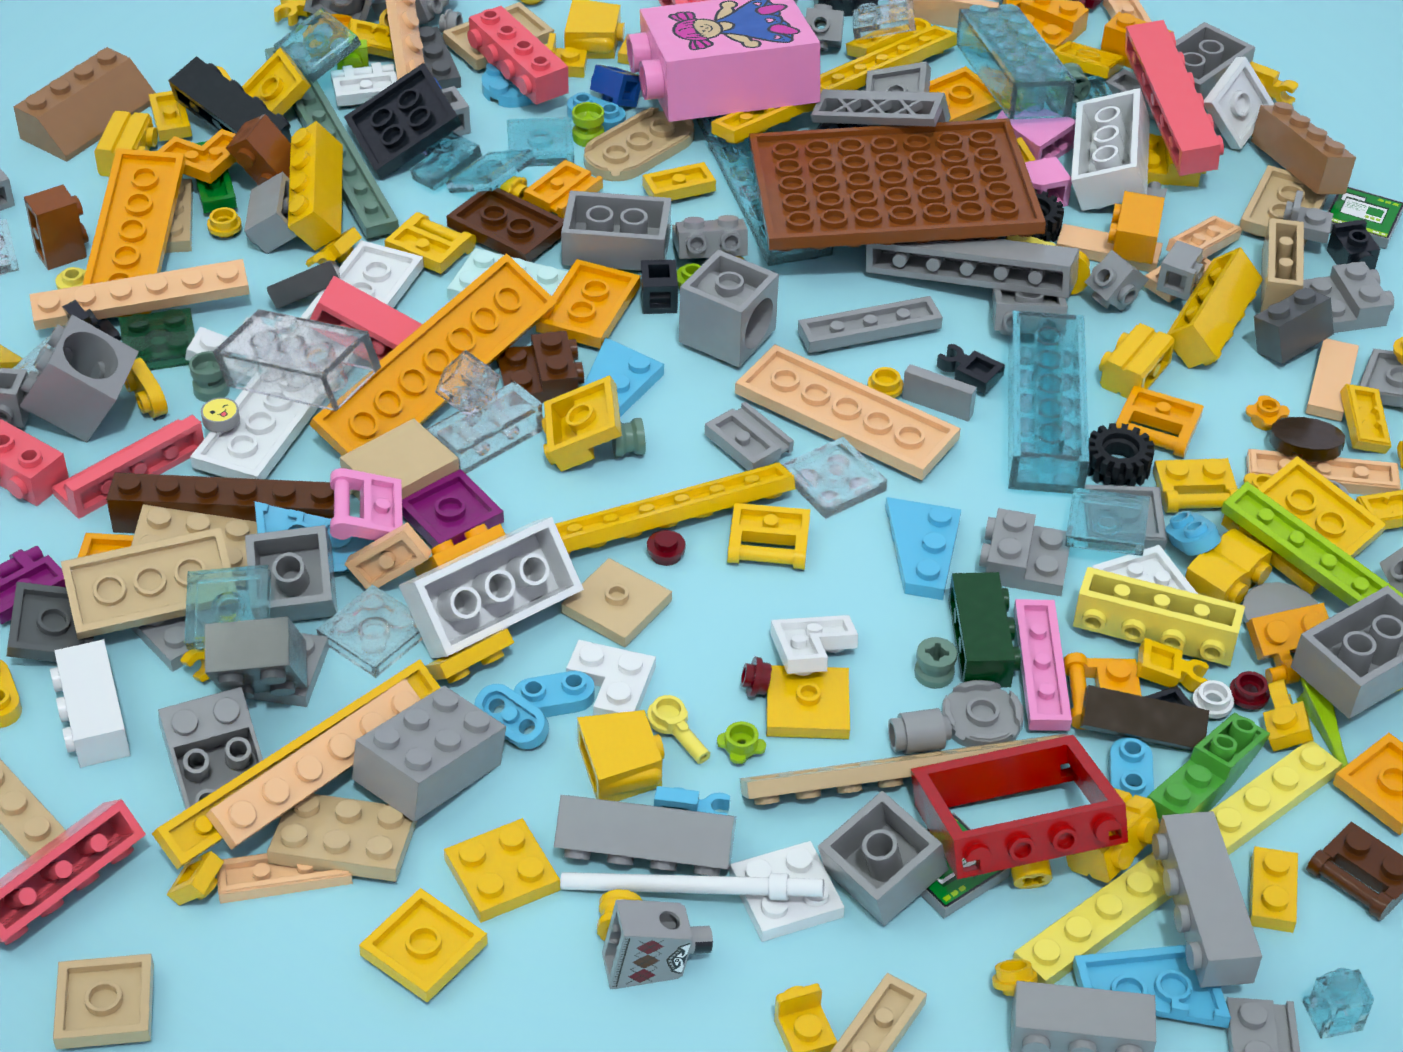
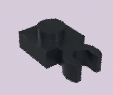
(971, 369)

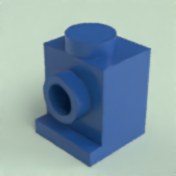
(616, 85)

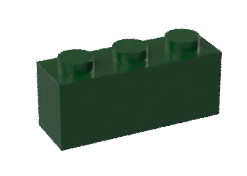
(982, 628)

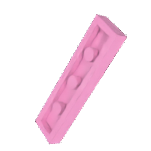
(1042, 665)

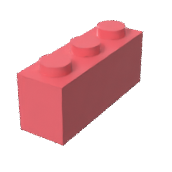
(355, 309)

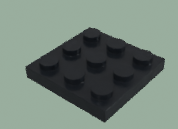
(402, 121)

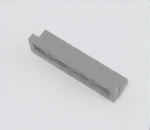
(881, 108)

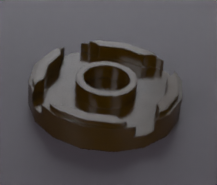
(1307, 436)

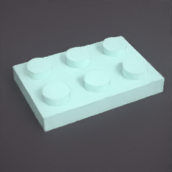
(480, 260)

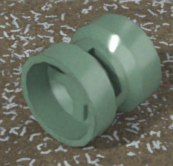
(207, 377)

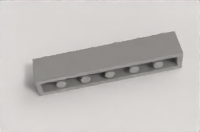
(981, 263)

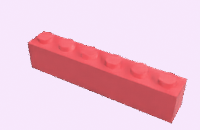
(1173, 98)

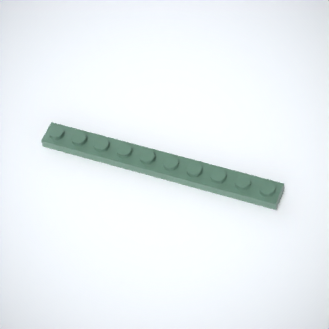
(358, 184)

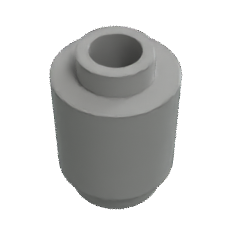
(919, 731)

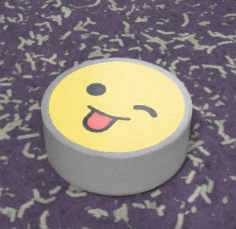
(220, 414)

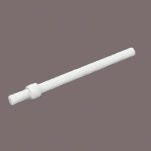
(777, 886)

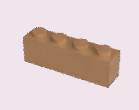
(1303, 149)

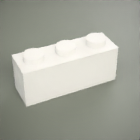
(89, 704)

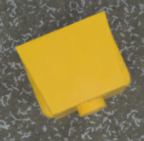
(594, 28)
(620, 754)

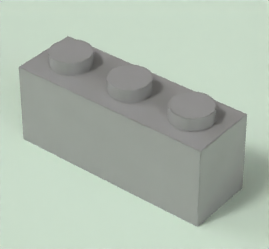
(1081, 1019)

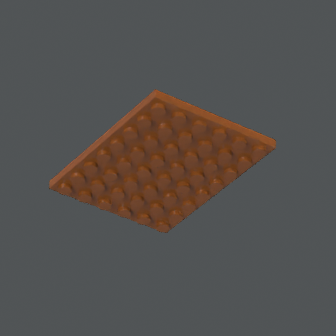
(893, 185)

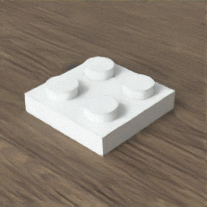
(1236, 102)
(784, 917)

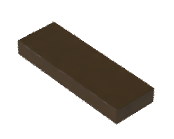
(1143, 718)

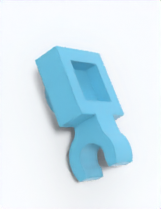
(689, 800)

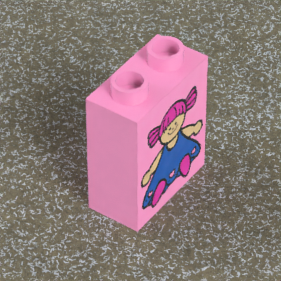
(725, 57)

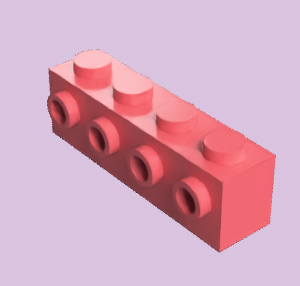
(518, 55)
(29, 465)
(65, 864)

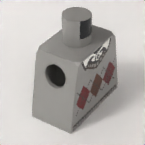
(650, 942)

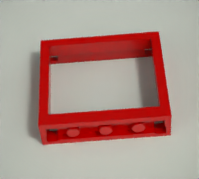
(1025, 839)

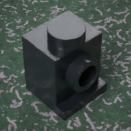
(1353, 243)
(659, 286)

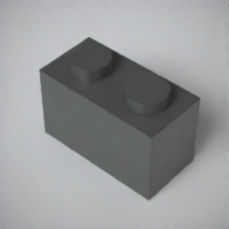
(1293, 325)

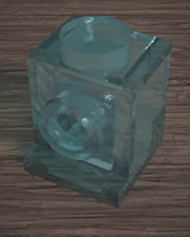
(1336, 992)

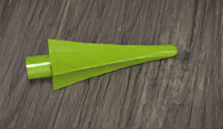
(1324, 718)

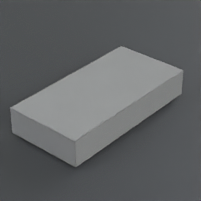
(939, 392)

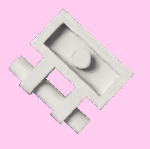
(360, 84)

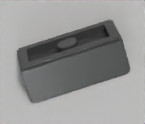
(303, 284)

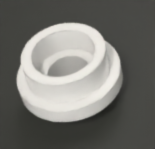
(1215, 697)

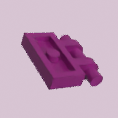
(26, 567)

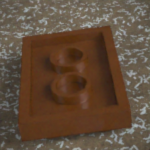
(507, 224)

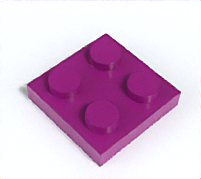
(450, 509)

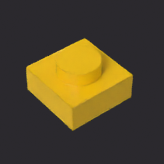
(196, 879)

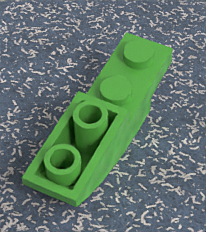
(1211, 769)

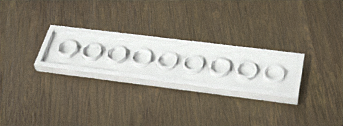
(271, 423)

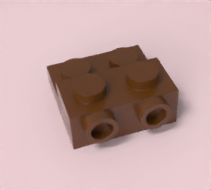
(544, 367)

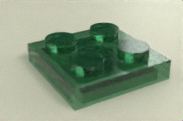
(159, 337)

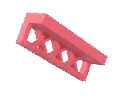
(149, 455)

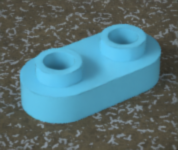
(612, 112)
(1192, 533)
(558, 692)
(516, 715)
(1130, 766)

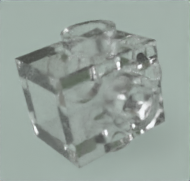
(468, 384)

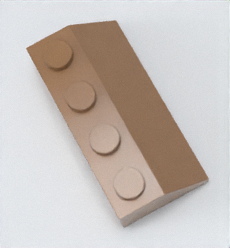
(79, 104)

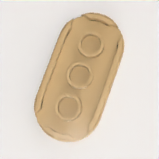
(637, 145)

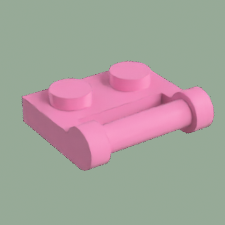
(378, 504)

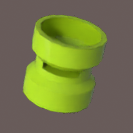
(587, 121)

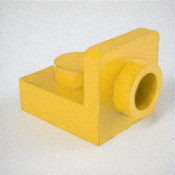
(574, 58)
(803, 1021)

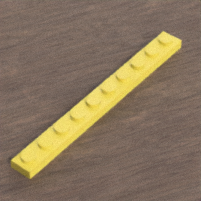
(1141, 887)

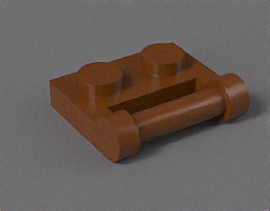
(1366, 860)

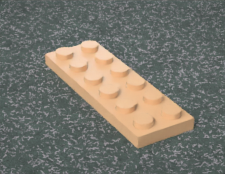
(848, 409)

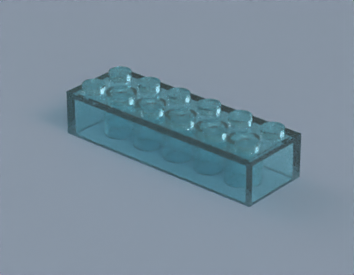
(1015, 62)
(1047, 402)

